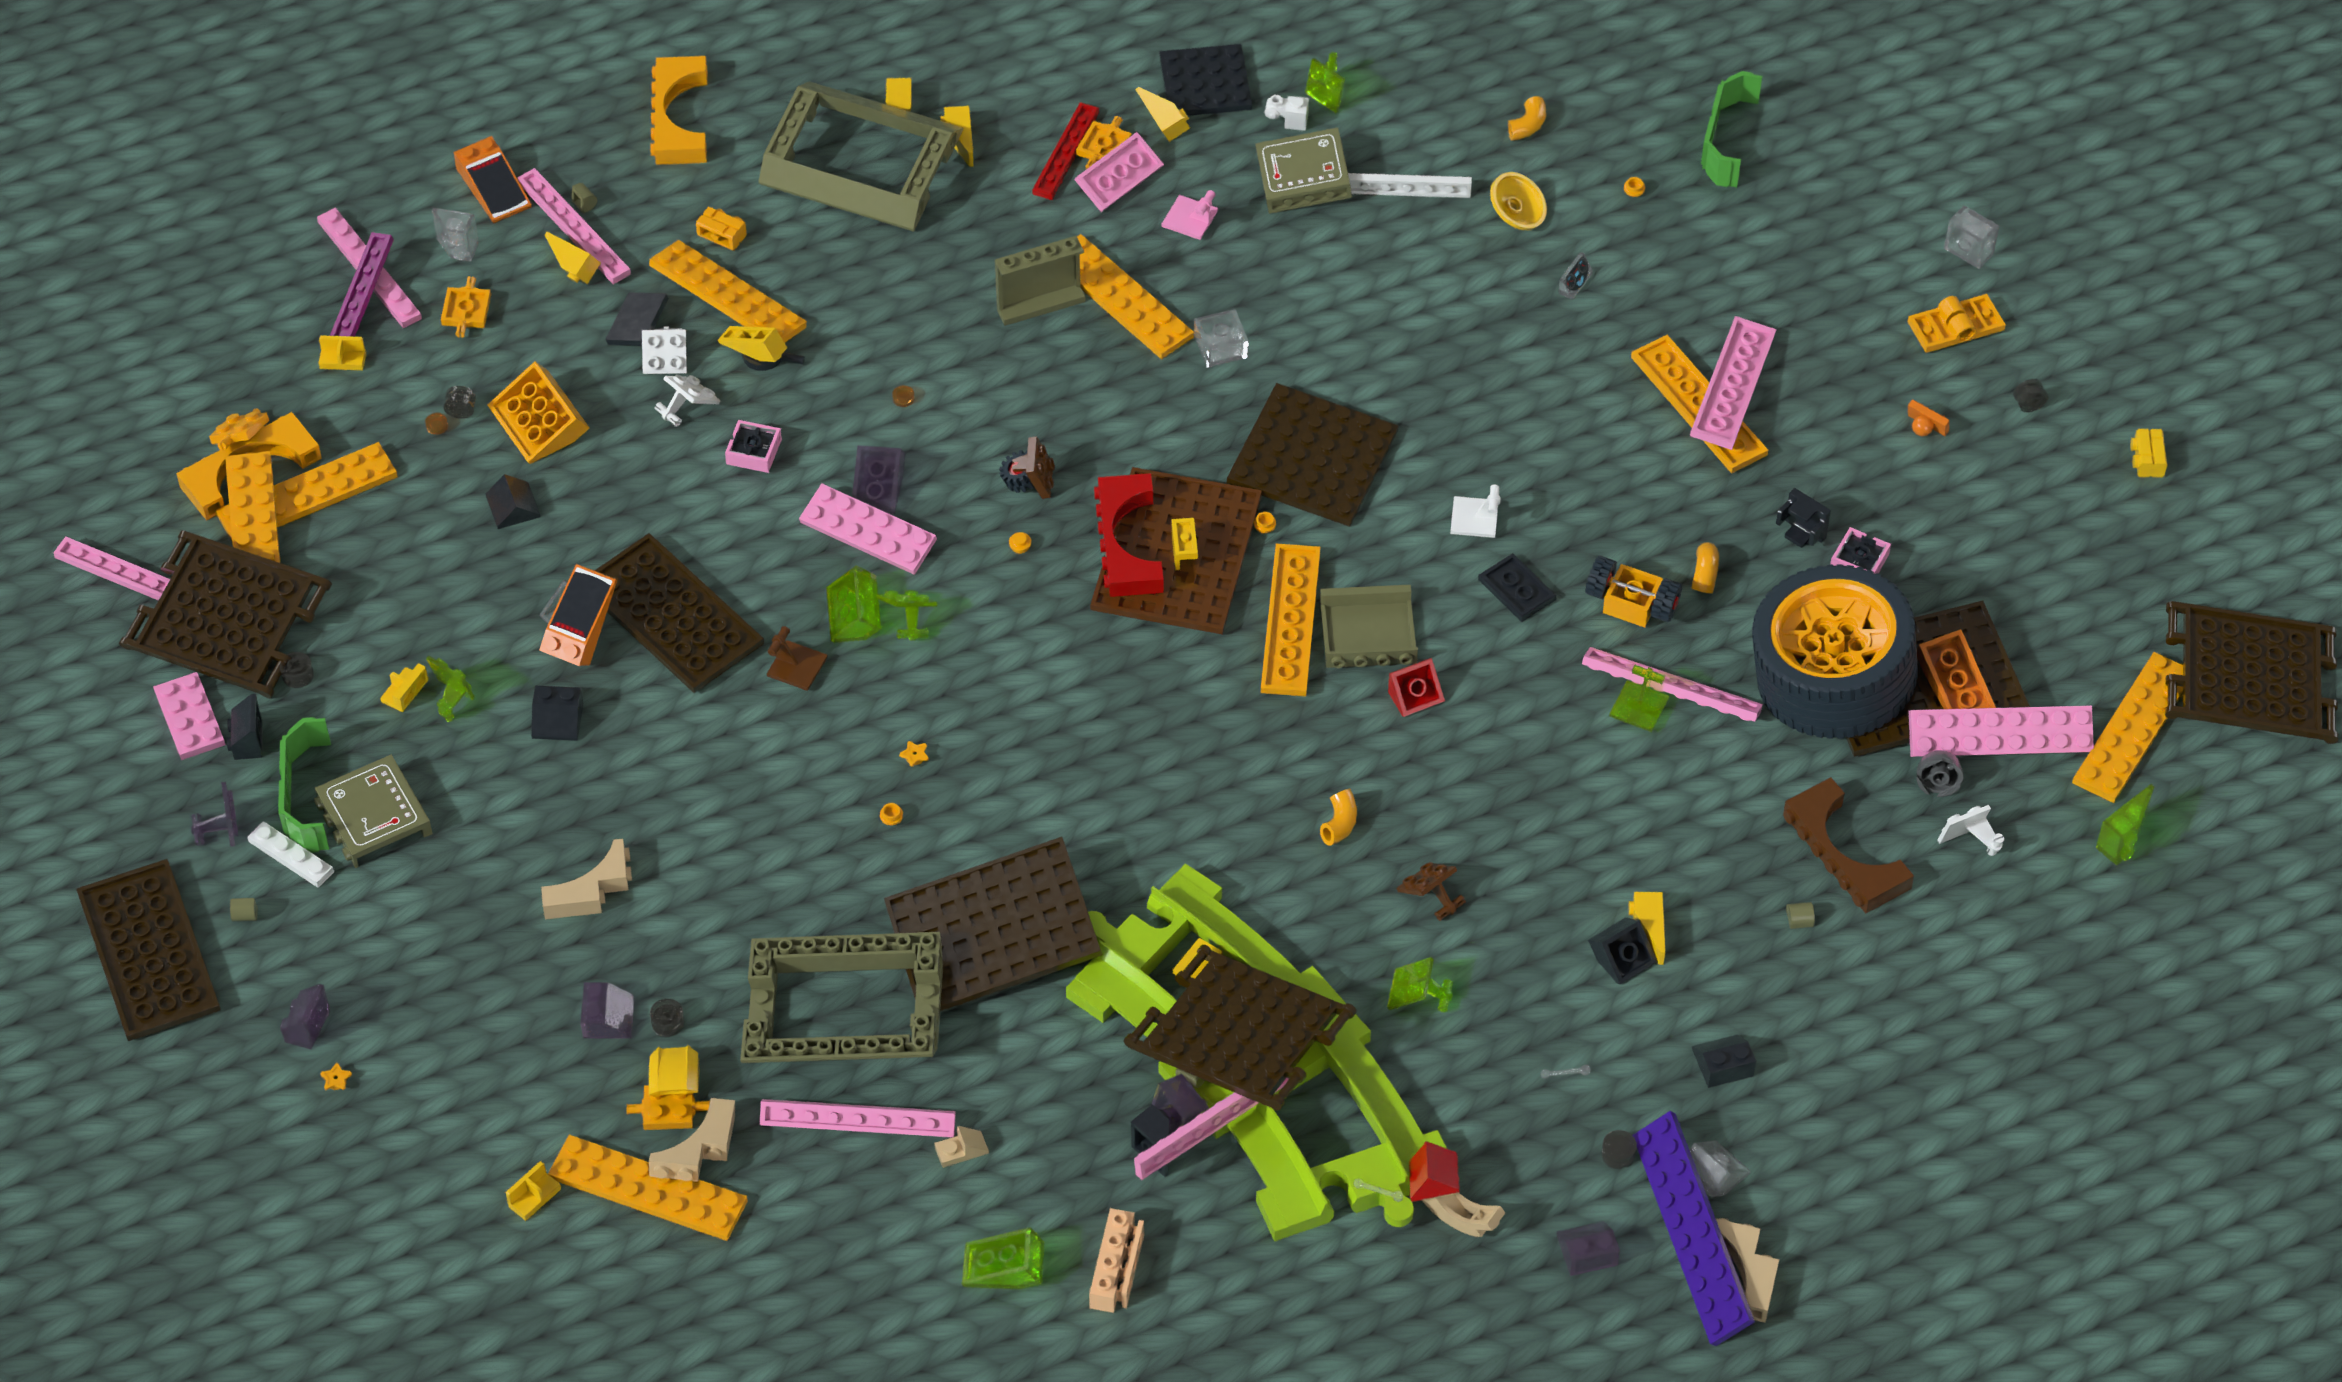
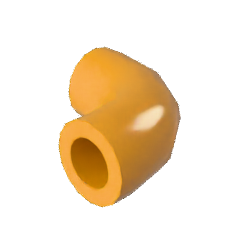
(1529, 123)
(1706, 568)
(1344, 818)

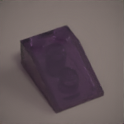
(878, 476)

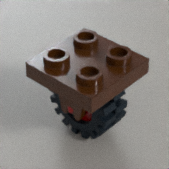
(1029, 469)

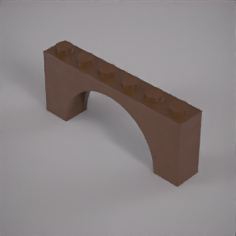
(1867, 884)

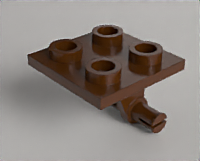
(794, 662)
(1429, 879)

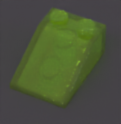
(2123, 827)
(1004, 1261)

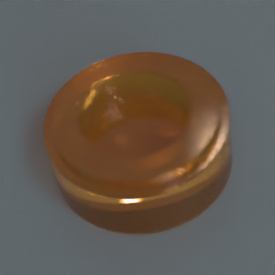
(903, 396)
(436, 423)

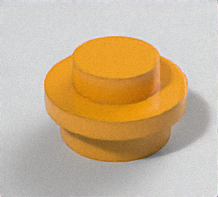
(1634, 187)
(1265, 522)
(1020, 542)
(891, 814)

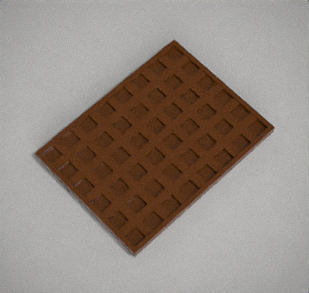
(1203, 587)

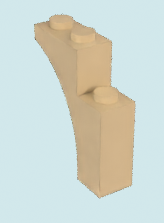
(588, 892)
(708, 1142)
(1756, 1270)

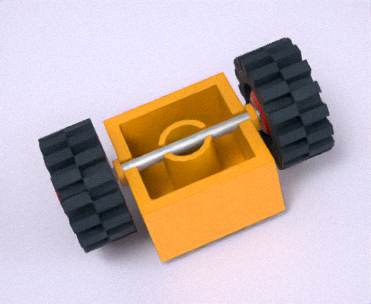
(1632, 592)

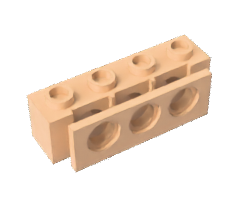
(1110, 1262)

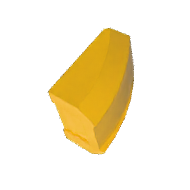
(674, 1071)

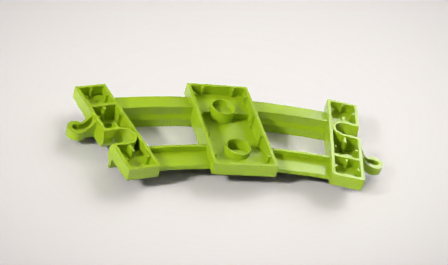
(1294, 1190)

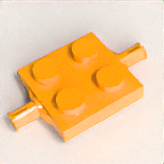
(1101, 140)
(466, 307)
(238, 428)
(667, 1110)

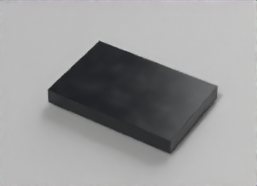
(637, 313)
(1517, 587)

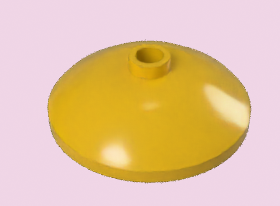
(1518, 201)

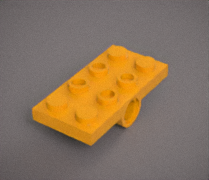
(1956, 322)

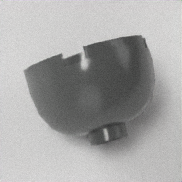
(1939, 773)

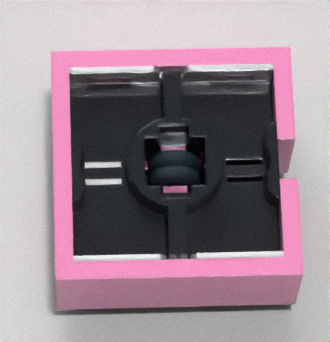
(753, 446)
(1861, 551)

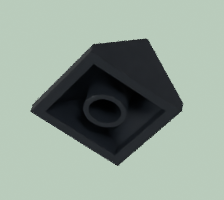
(511, 502)

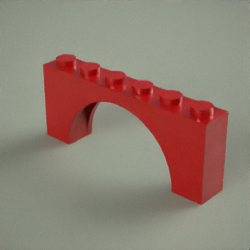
(1125, 573)

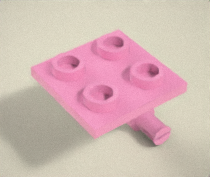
(1191, 216)

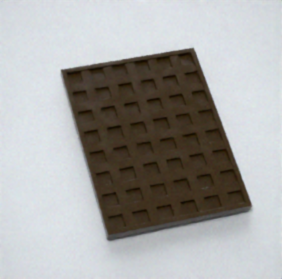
(1989, 657)
(1001, 922)

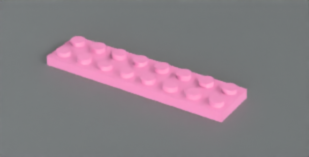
(1733, 383)
(2002, 730)

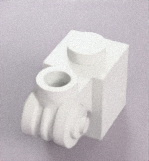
(1292, 109)

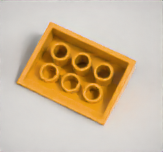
(537, 414)

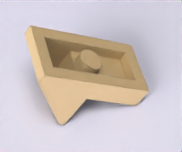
(963, 1147)

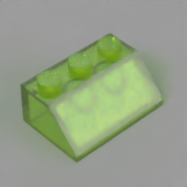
(853, 606)

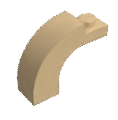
(1464, 1214)

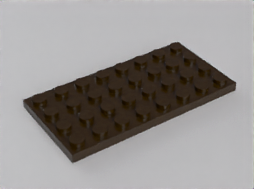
(676, 614)
(148, 950)

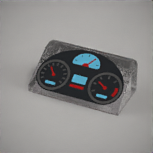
(1575, 277)

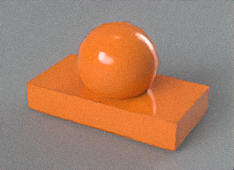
(1926, 420)

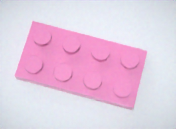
(1119, 172)
(189, 716)

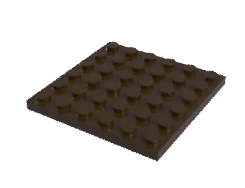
(1313, 454)

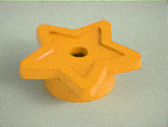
(917, 758)
(338, 1083)

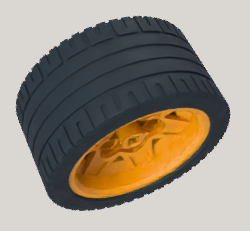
(1835, 624)

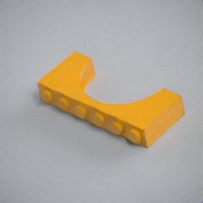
(672, 78)
(282, 438)

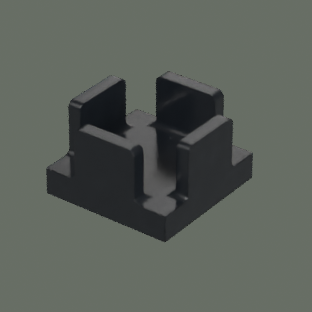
(1807, 518)

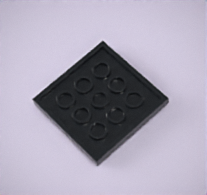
(1206, 79)

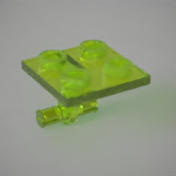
(1325, 83)
(911, 601)
(455, 689)
(1638, 703)
(1414, 982)

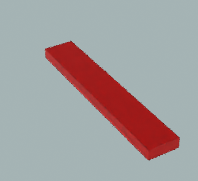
(1065, 151)

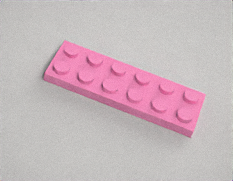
(868, 529)

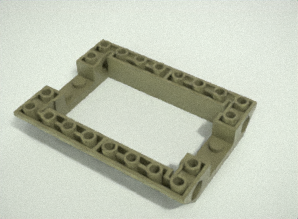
(900, 210)
(843, 953)

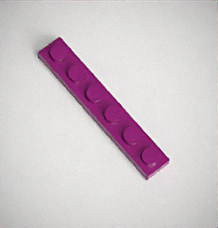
(362, 285)

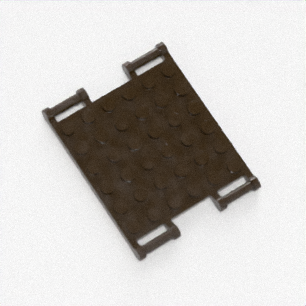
(225, 613)
(2252, 671)
(1240, 1028)

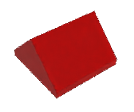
(1415, 687)
(1433, 1172)

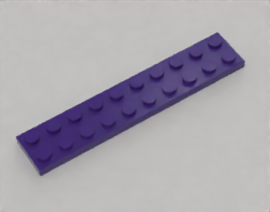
(1693, 1229)

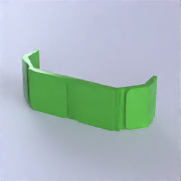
(1739, 87)
(300, 737)

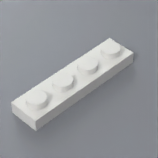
(290, 854)

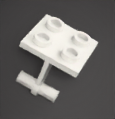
(664, 351)
(686, 388)
(1476, 515)
(1977, 824)

